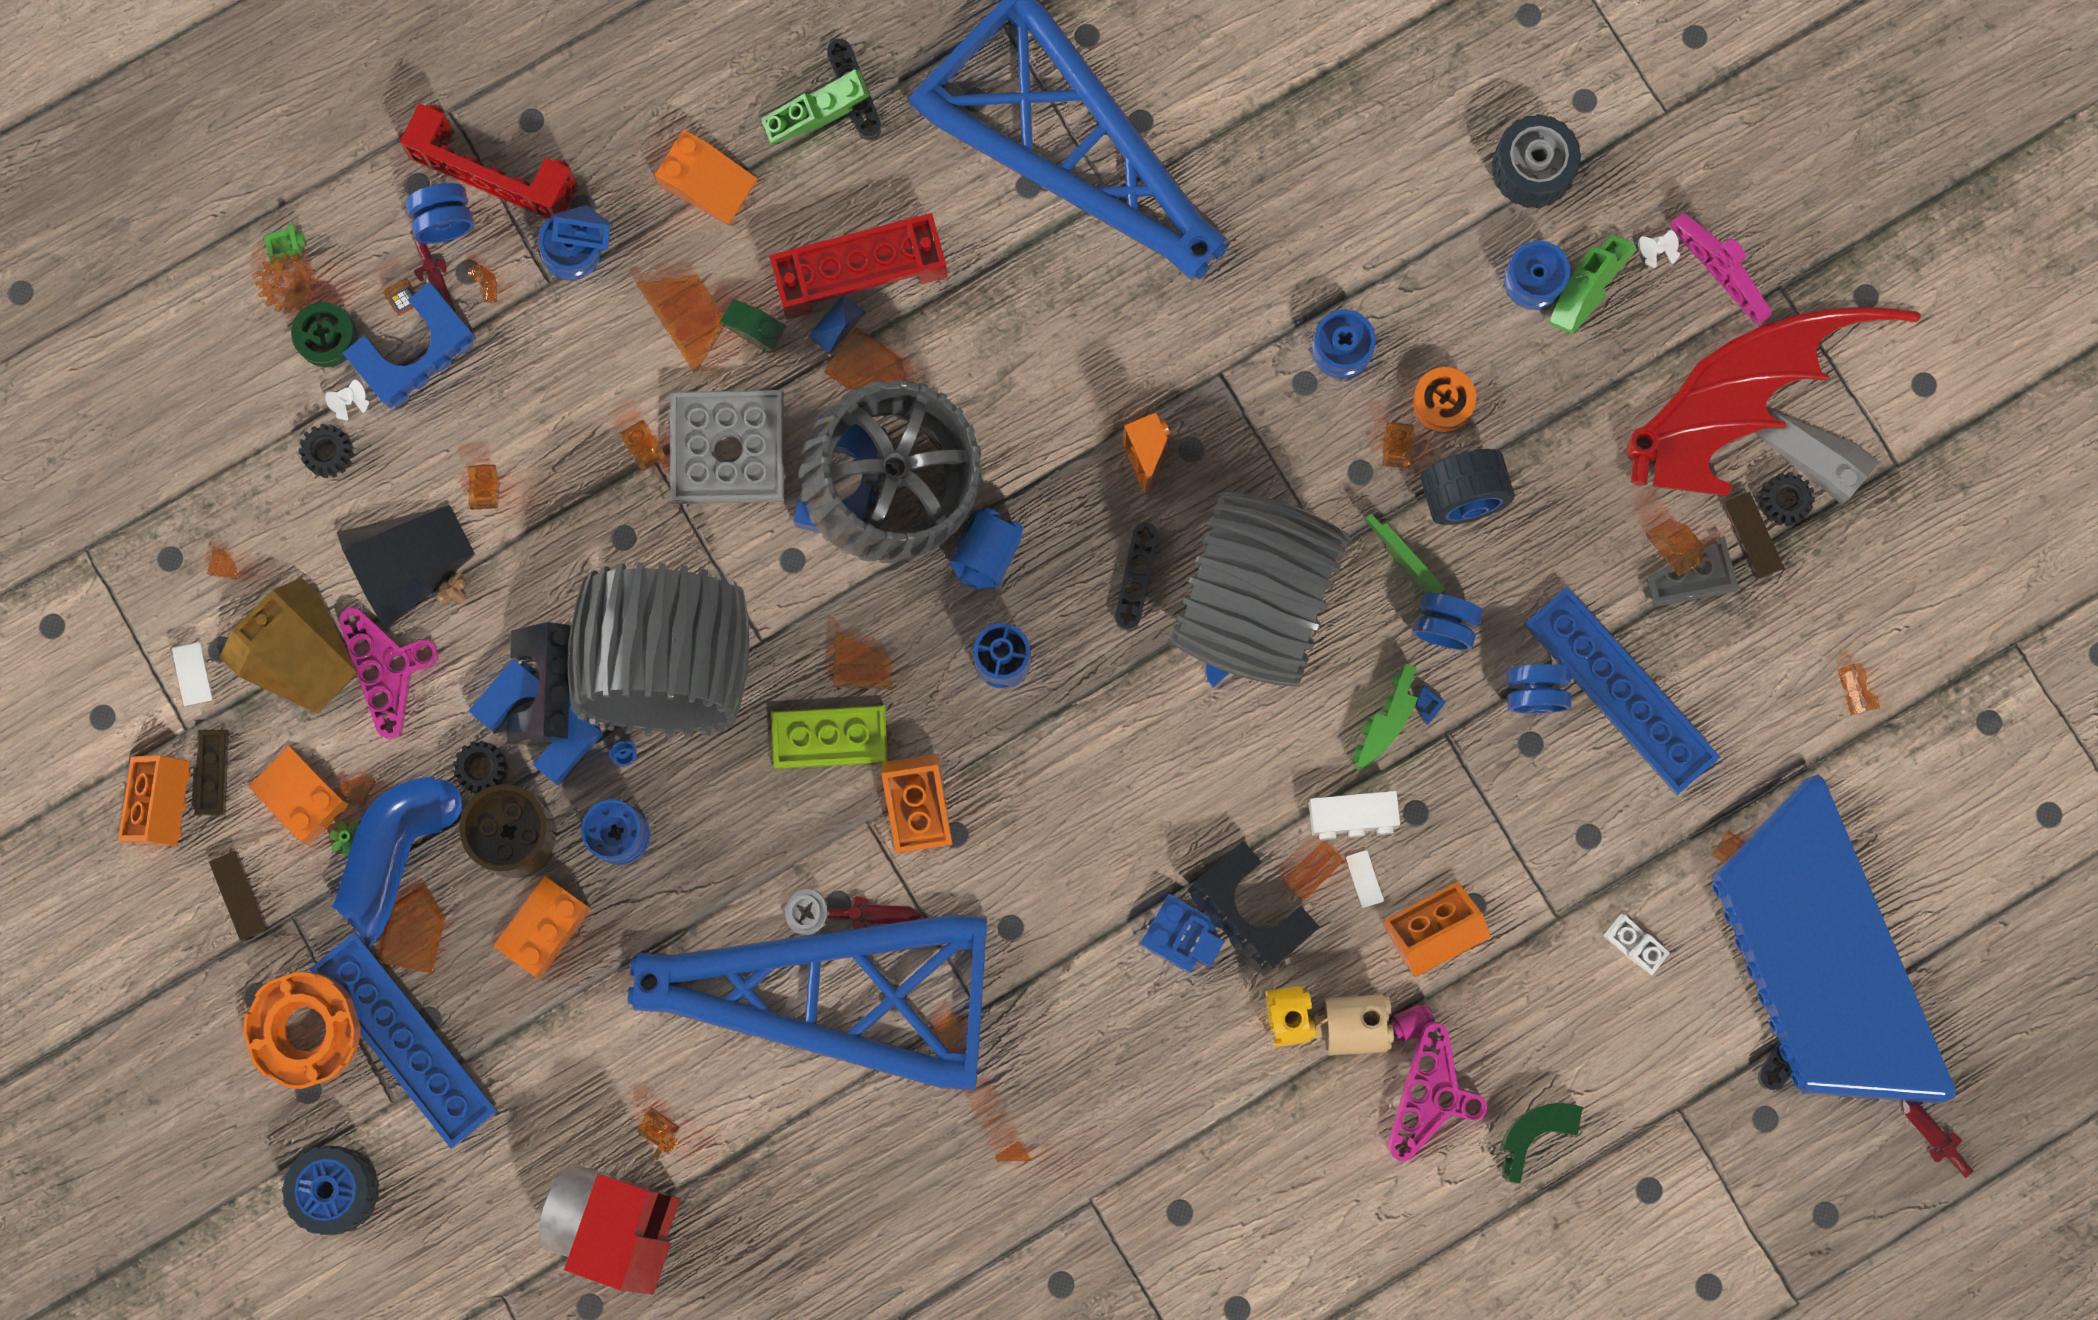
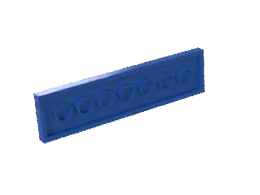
(1622, 691)
(407, 1043)

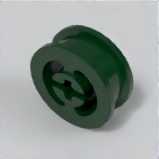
(304, 339)

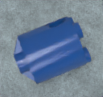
(985, 549)
(1002, 655)

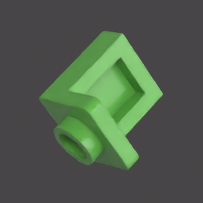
(286, 241)

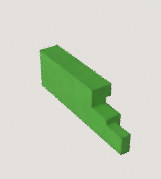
(1405, 557)

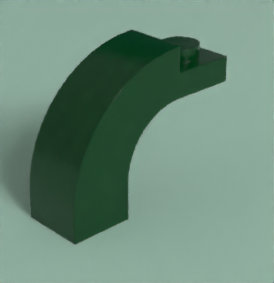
(1553, 1117)

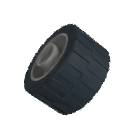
(1536, 161)

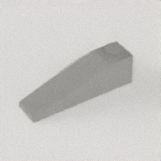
(1824, 458)

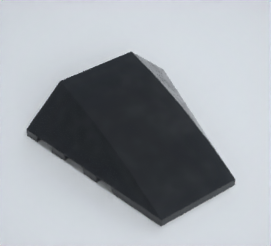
(405, 558)

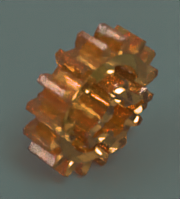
(291, 294)

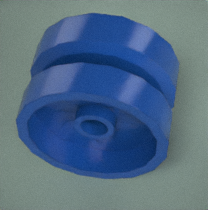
(439, 213)
(1540, 259)
(565, 261)
(1354, 355)
(1447, 621)
(1539, 689)

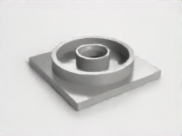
(704, 419)

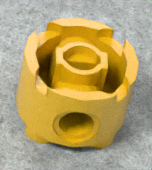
(1281, 1002)

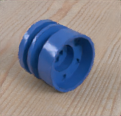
(600, 827)

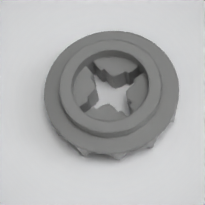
(795, 914)

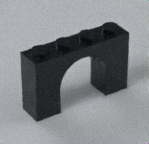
(549, 714)
(1261, 946)

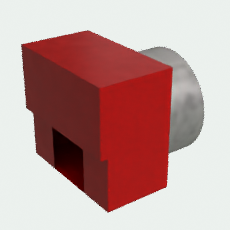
(608, 1228)

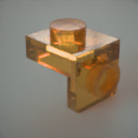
(642, 445)
(1397, 445)
(483, 487)
(659, 1131)

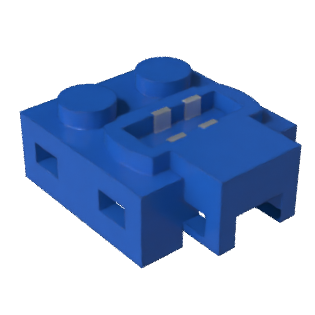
(1182, 935)

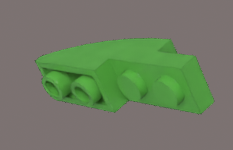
(817, 109)
(1588, 281)
(1384, 729)

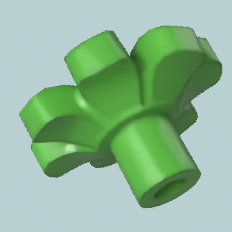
(340, 836)

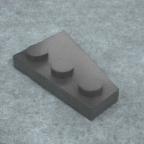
(1708, 579)

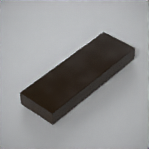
(1753, 535)
(211, 773)
(238, 895)

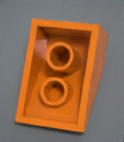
(705, 177)
(298, 796)
(916, 803)

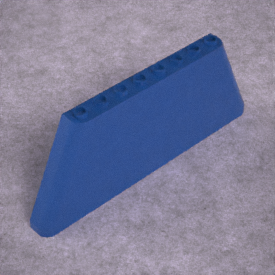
(1827, 958)

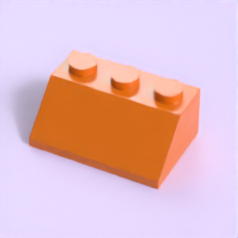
(1146, 448)
(154, 800)
(542, 927)
(1437, 929)

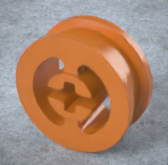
(1456, 381)

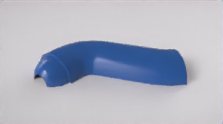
(383, 847)

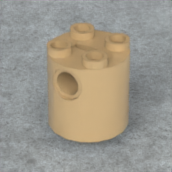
(1345, 1025)

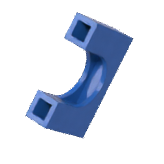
(395, 382)
(859, 446)
(518, 686)

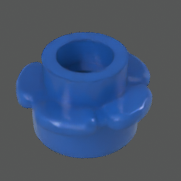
(623, 752)

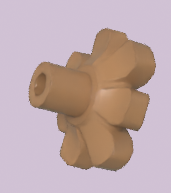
(452, 589)

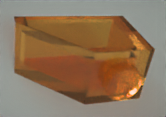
(1677, 545)

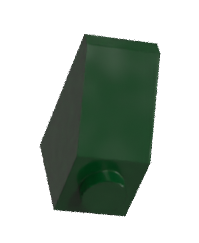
(752, 325)

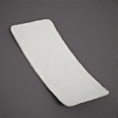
(1364, 879)

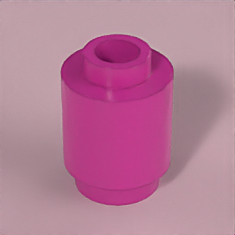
(1410, 1022)

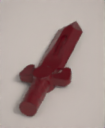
(433, 277)
(873, 913)
(1936, 1137)

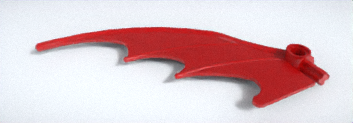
(1730, 393)

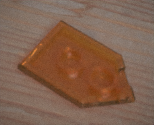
(863, 362)
(413, 932)

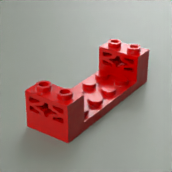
(427, 144)
(858, 263)

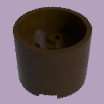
(485, 831)

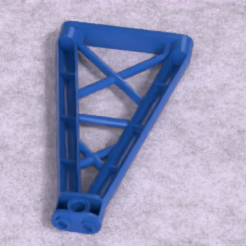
(1099, 202)
(758, 1020)

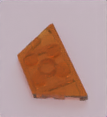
(686, 314)

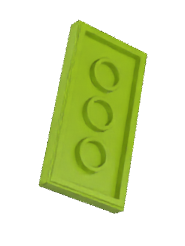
(829, 737)

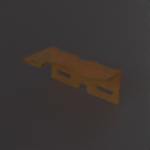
(1871, 702)

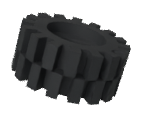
(314, 439)
(1795, 484)
(470, 753)

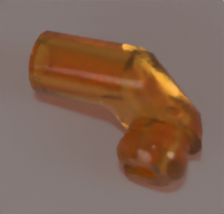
(482, 275)

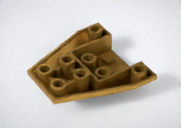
(291, 648)

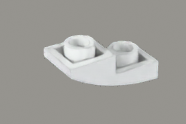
(192, 673)
(1636, 944)

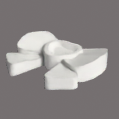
(1650, 248)
(337, 400)

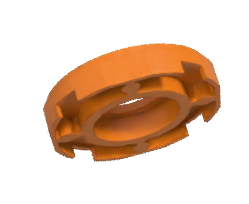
(267, 1034)

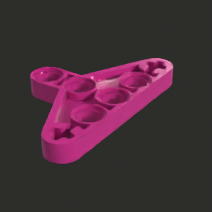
(1724, 264)
(391, 682)
(1436, 1080)

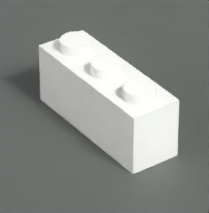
(1354, 815)

